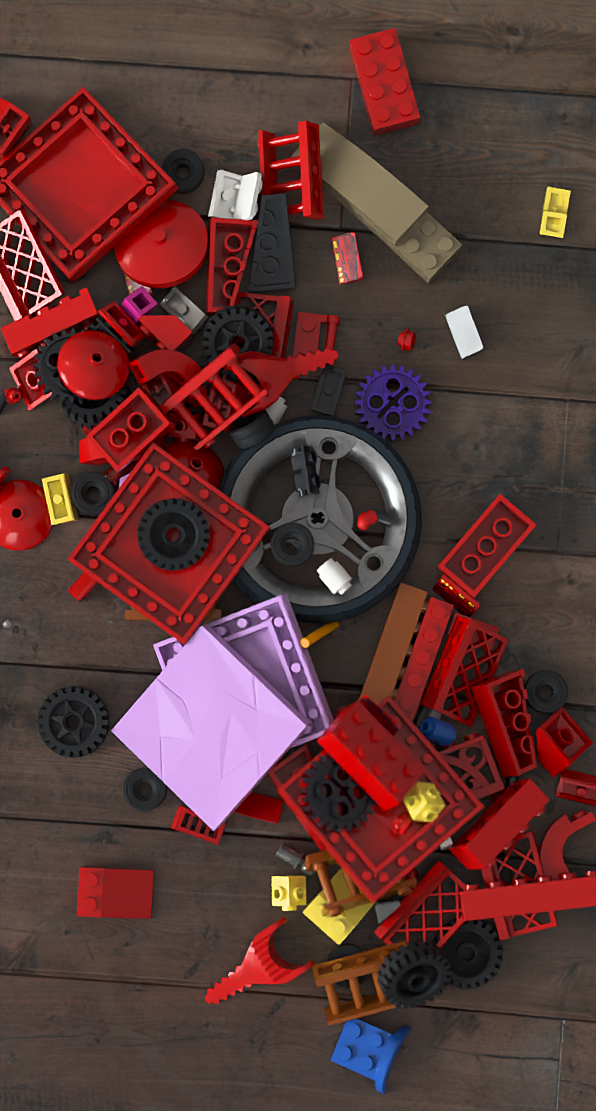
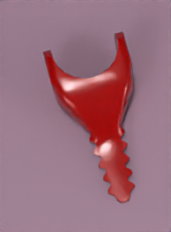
(280, 371)
(259, 966)

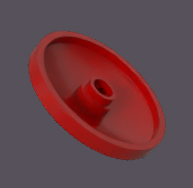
(164, 247)

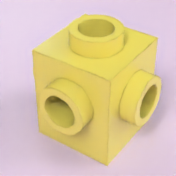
(424, 802)
(288, 891)

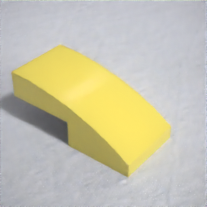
(555, 212)

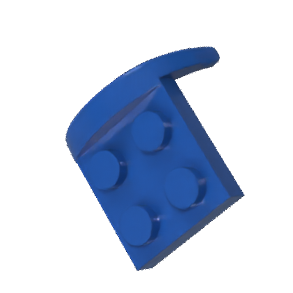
(369, 1050)

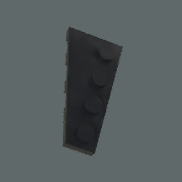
(273, 247)

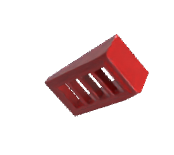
(186, 829)

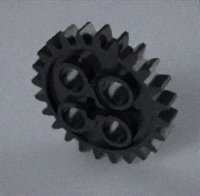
(47, 371)
(325, 807)

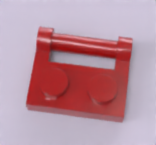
(309, 330)

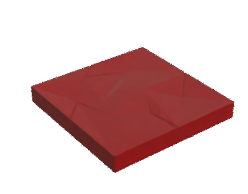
(81, 184)
(178, 598)
(374, 852)

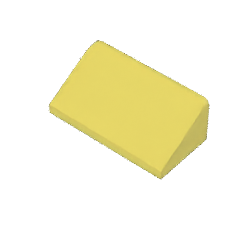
(59, 499)

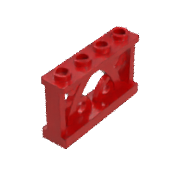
(480, 785)

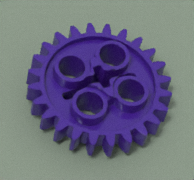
(377, 388)

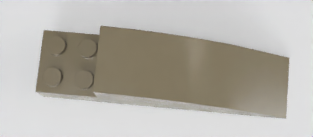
(384, 205)

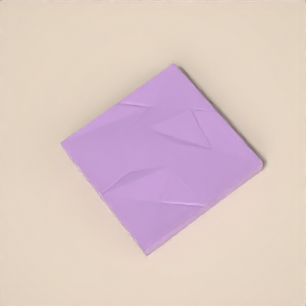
(270, 642)
(210, 727)

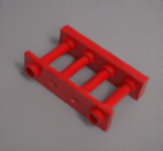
(308, 160)
(211, 374)

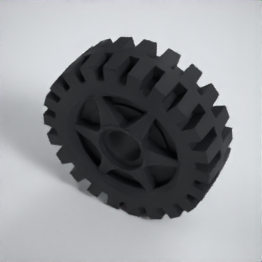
(234, 322)
(95, 411)
(153, 534)
(54, 718)
(486, 957)
(414, 974)

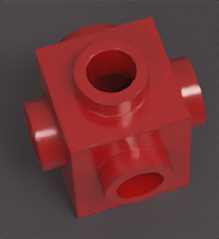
(182, 430)

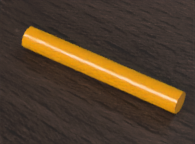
(318, 634)

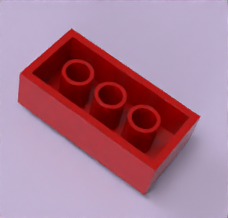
(384, 81)
(486, 546)
(371, 756)
(499, 825)

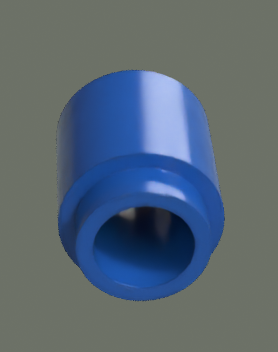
(438, 731)

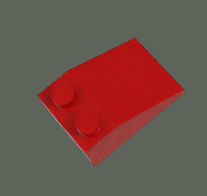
(130, 429)
(115, 892)

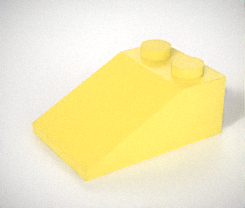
(341, 925)

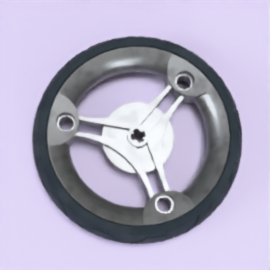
(400, 501)

